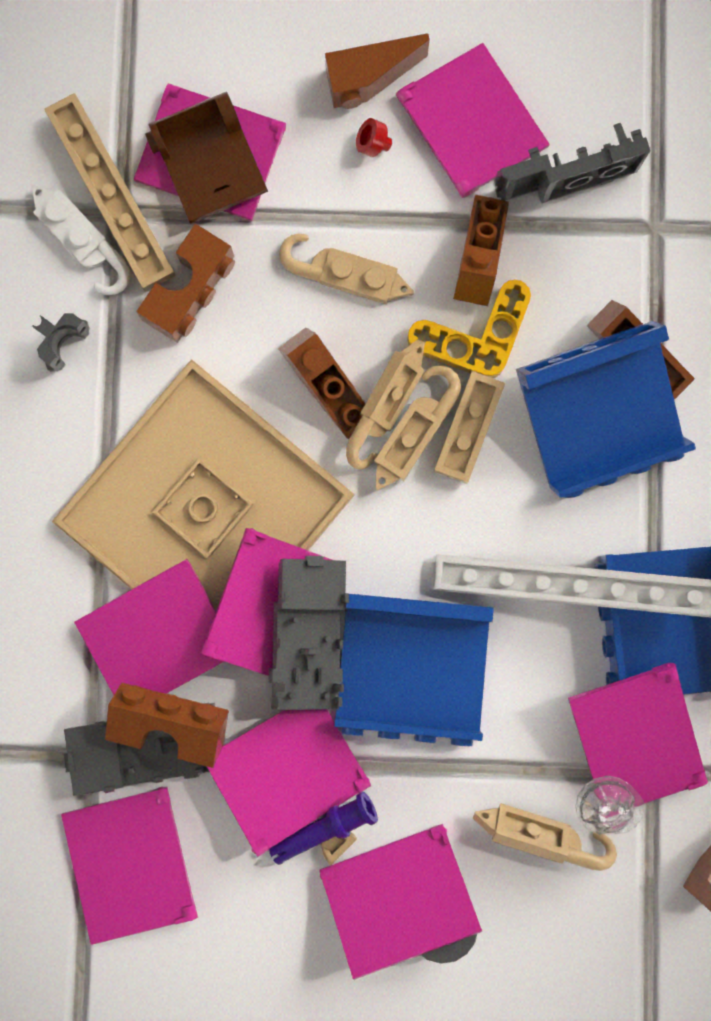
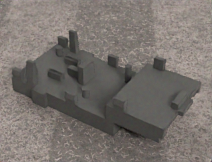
(576, 175)
(308, 634)
(107, 765)

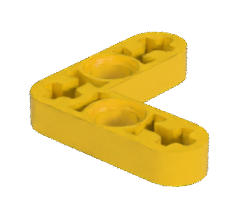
(487, 344)

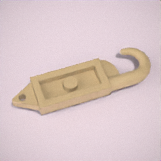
(347, 272)
(386, 401)
(415, 430)
(542, 837)

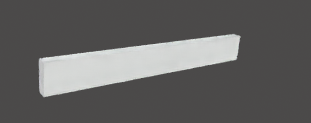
(573, 585)

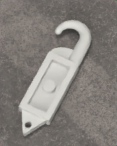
(79, 236)

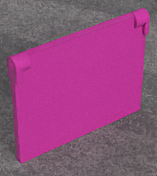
(471, 119)
(260, 132)
(244, 616)
(153, 632)
(640, 733)
(286, 775)
(129, 865)
(399, 901)

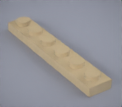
(109, 192)

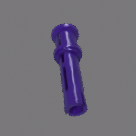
(337, 823)

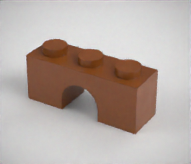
(175, 311)
(194, 725)

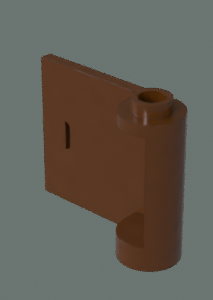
(207, 157)

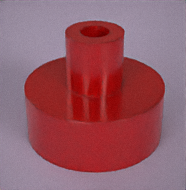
(373, 138)

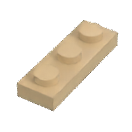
(469, 427)

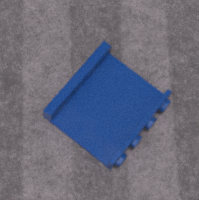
(603, 410)
(648, 639)
(413, 669)

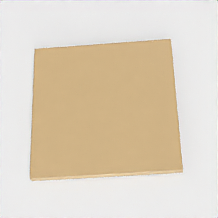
(192, 484)

